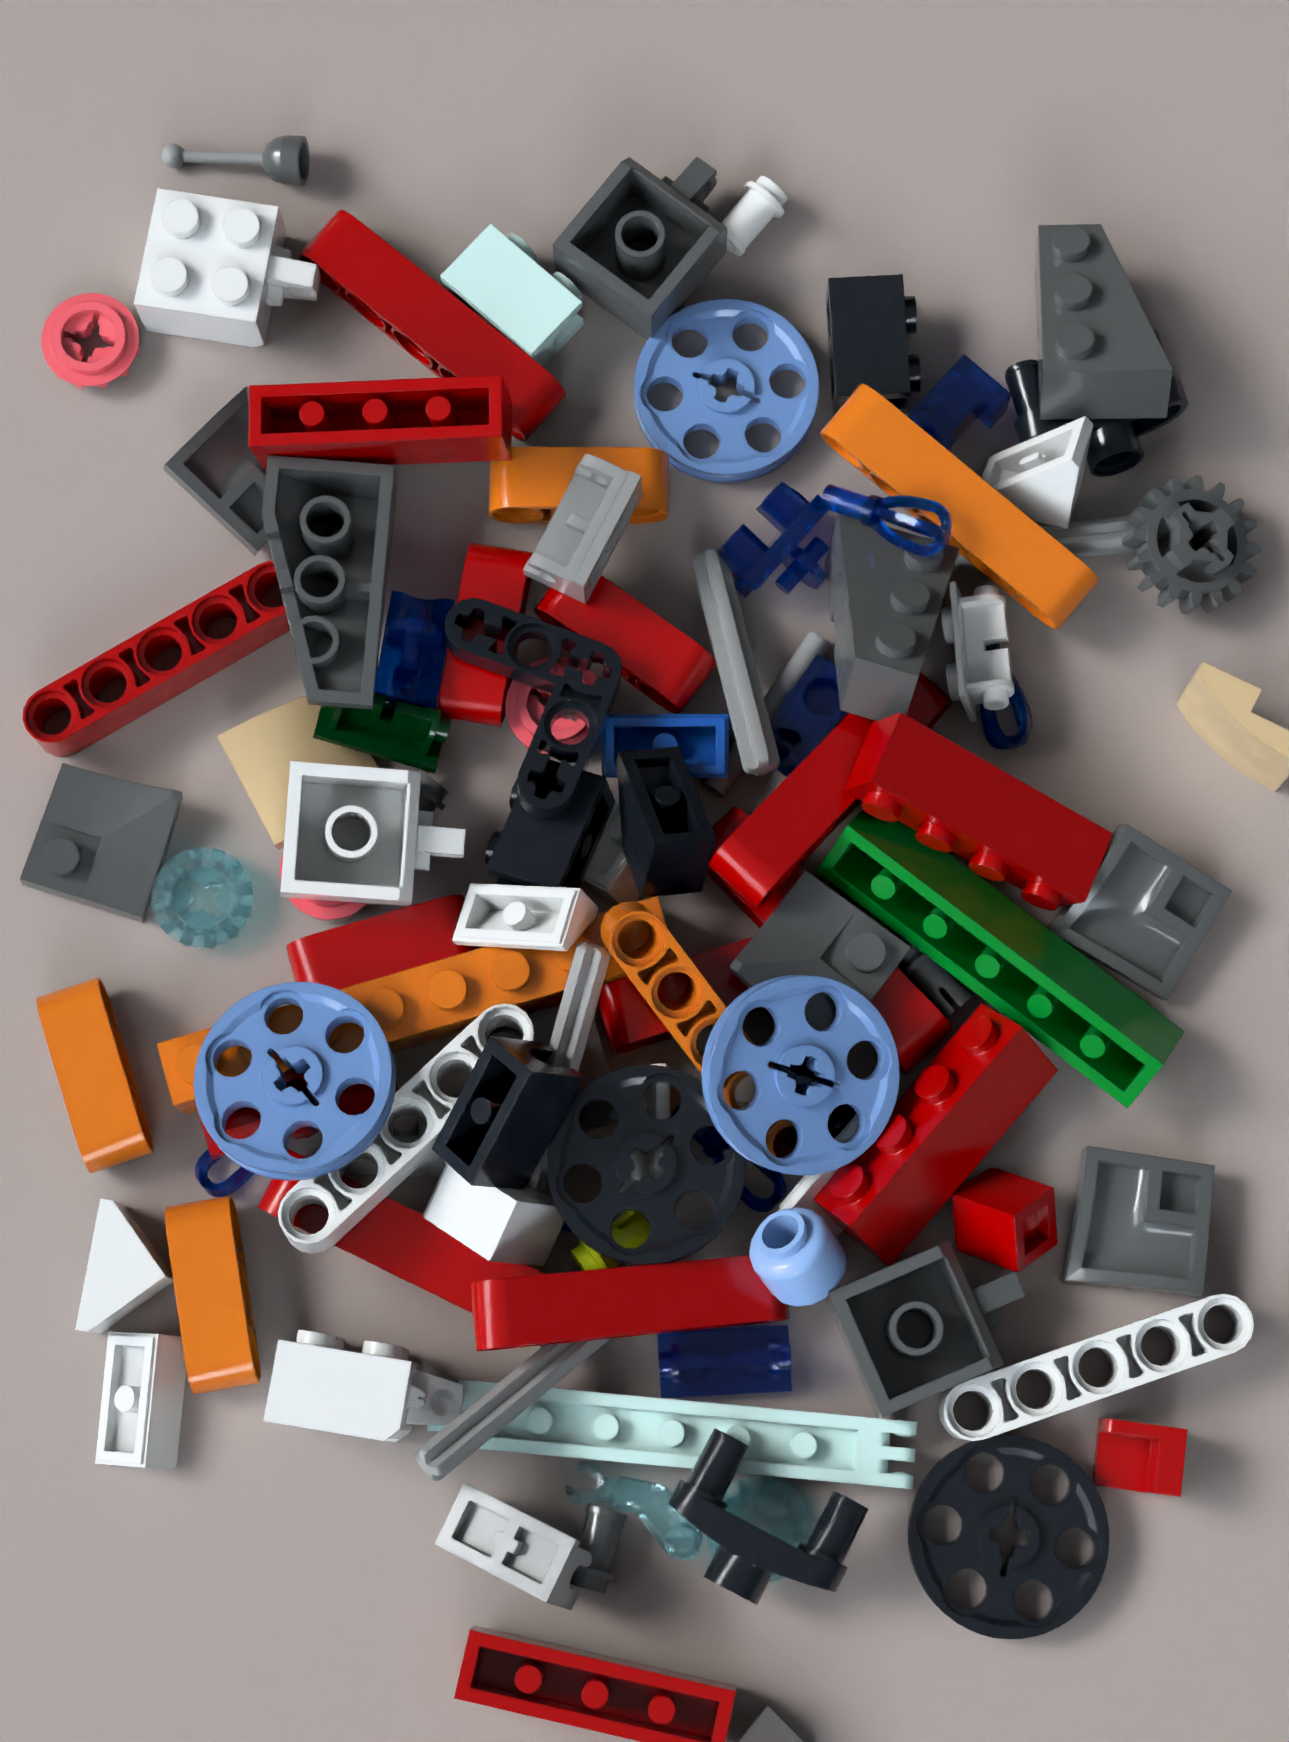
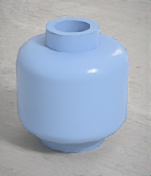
(797, 1256)

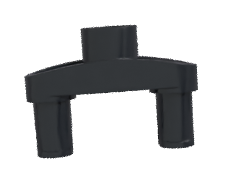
(1113, 442)
(749, 1554)

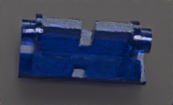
(725, 1361)

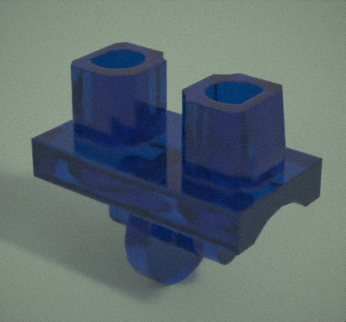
(756, 561)
(413, 650)

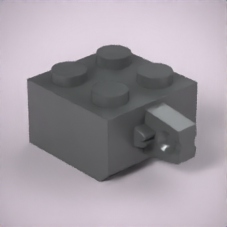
(643, 243)
(920, 1326)

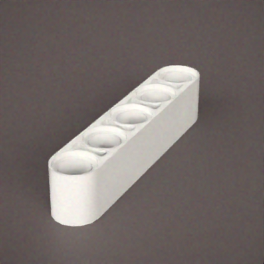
(395, 1158)
(1127, 1365)

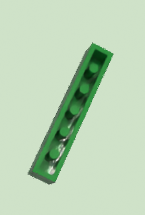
(1002, 955)

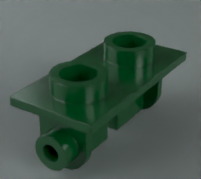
(396, 733)

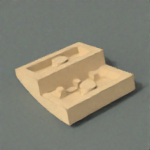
(1221, 715)
(263, 752)

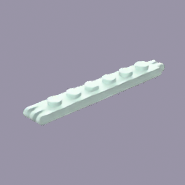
(677, 1431)

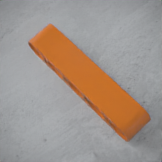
(984, 523)
(685, 1015)

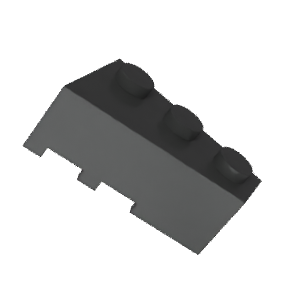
(1093, 333)
(882, 615)

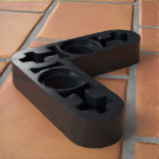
(567, 696)

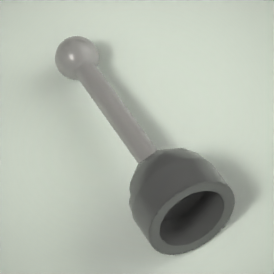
(283, 158)

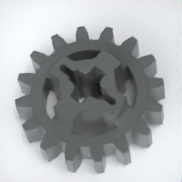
(1219, 539)

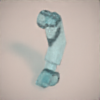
(650, 1503)

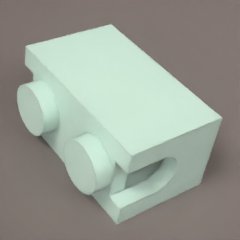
(515, 294)

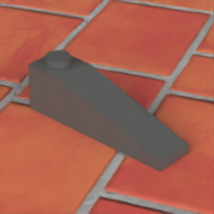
(332, 561)

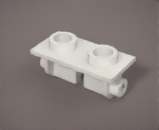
(978, 674)

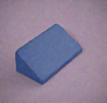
(701, 738)

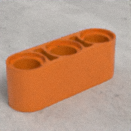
(538, 477)
(94, 1075)
(212, 1295)

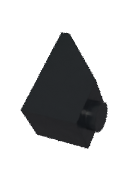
(663, 822)

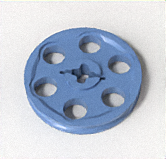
(722, 361)
(303, 1051)
(826, 1057)

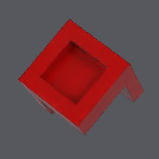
(1004, 1219)
(1139, 1457)

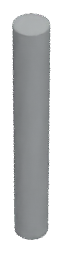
(773, 699)

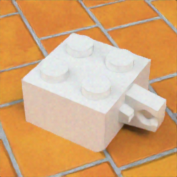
(217, 269)
(358, 834)
(356, 1393)

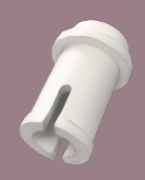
(752, 213)

